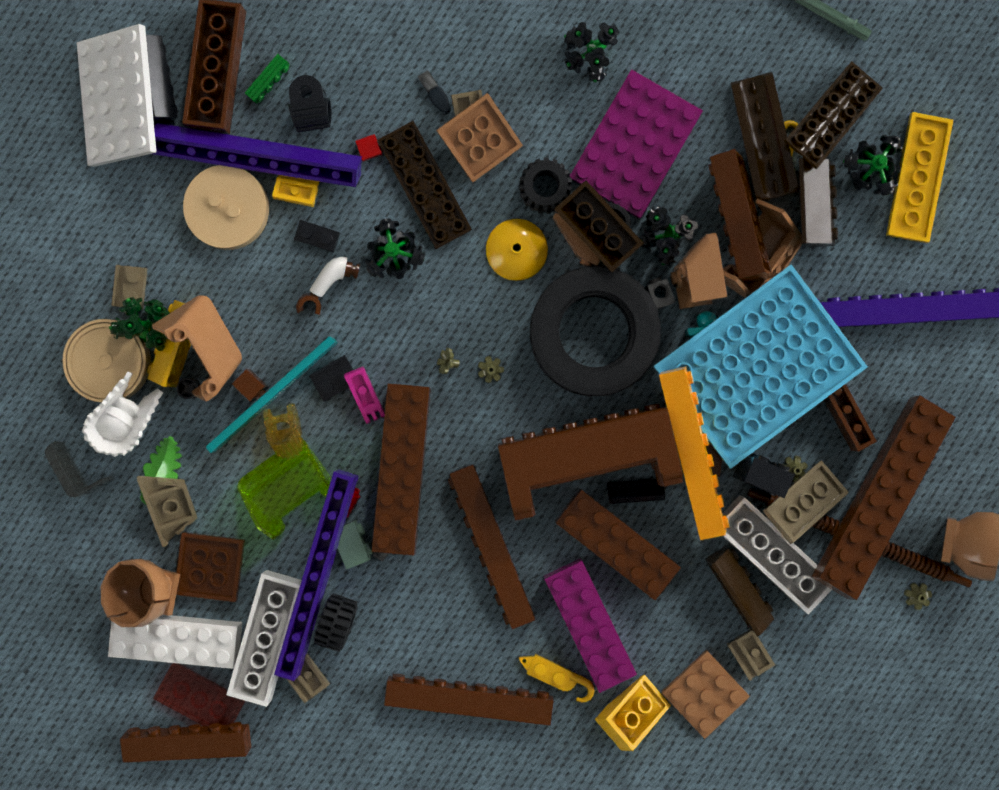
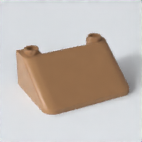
(209, 338)

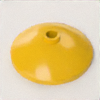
(513, 264)

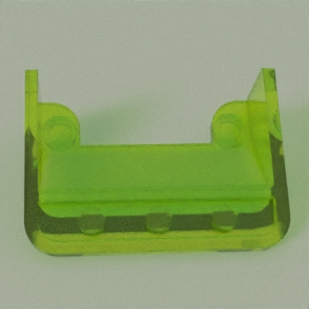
(281, 486)

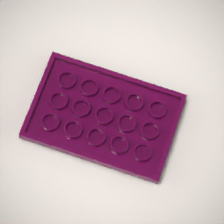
(636, 143)

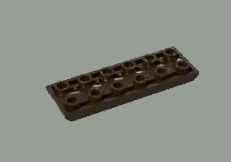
(833, 115)
(764, 137)
(424, 185)

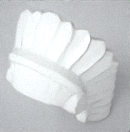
(119, 422)

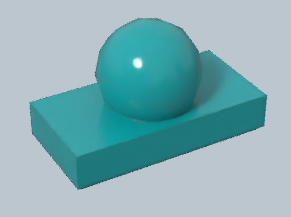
(703, 320)

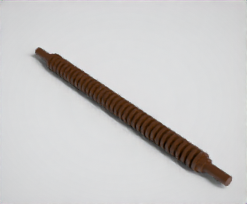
(891, 551)

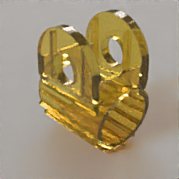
(294, 444)

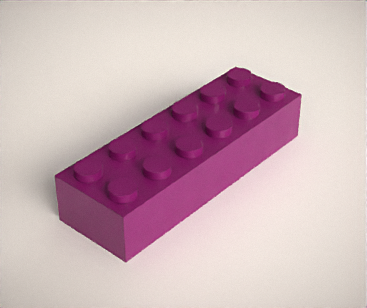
(590, 625)

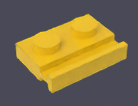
(295, 190)

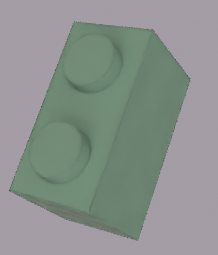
(353, 546)

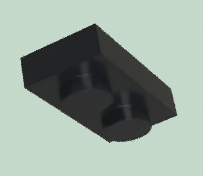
(317, 236)

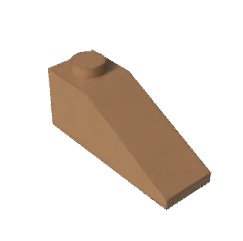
(580, 249)

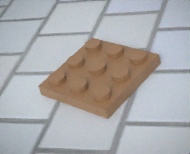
(479, 137)
(705, 694)

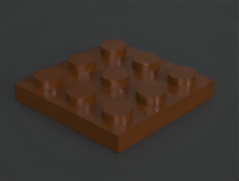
(210, 566)

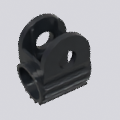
(309, 112)

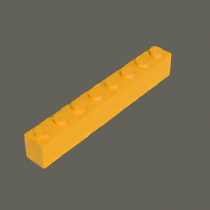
(693, 453)

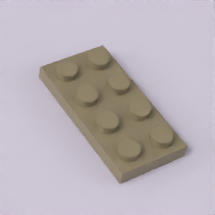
(805, 502)

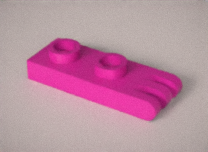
(364, 394)

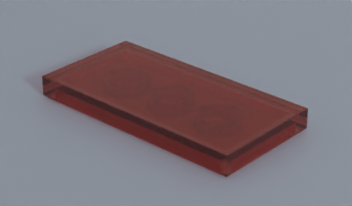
(197, 697)

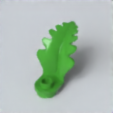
(164, 461)

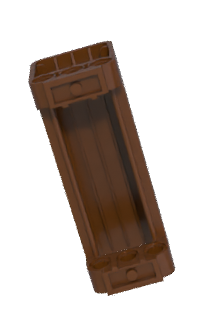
(589, 451)

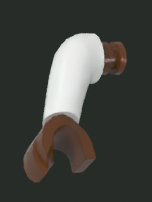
(333, 271)

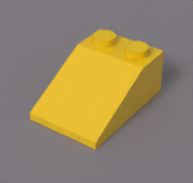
(633, 714)

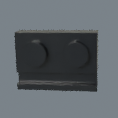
(330, 379)

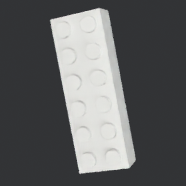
(773, 555)
(263, 639)
(179, 641)

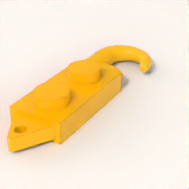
(556, 675)

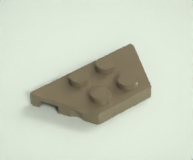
(168, 505)

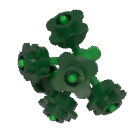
(135, 327)

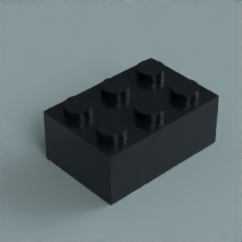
(764, 474)

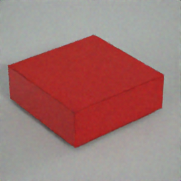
(368, 147)

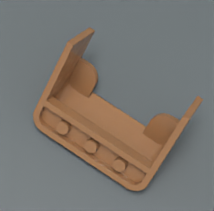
(781, 243)
(700, 274)

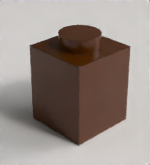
(250, 385)

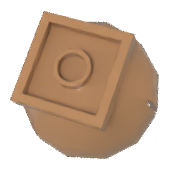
(973, 544)
(138, 592)

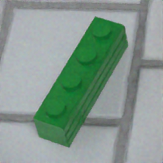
(267, 78)

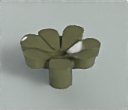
(447, 361)
(490, 364)
(795, 464)
(918, 596)

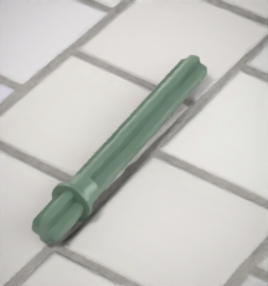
(836, 18)

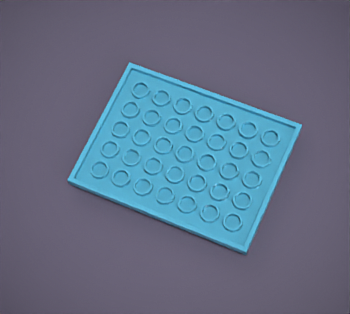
(764, 365)

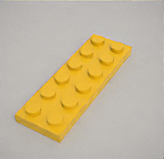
(919, 177)

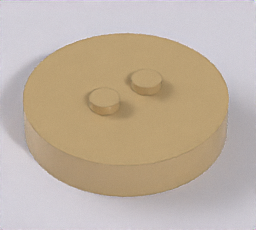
(226, 207)
(98, 361)

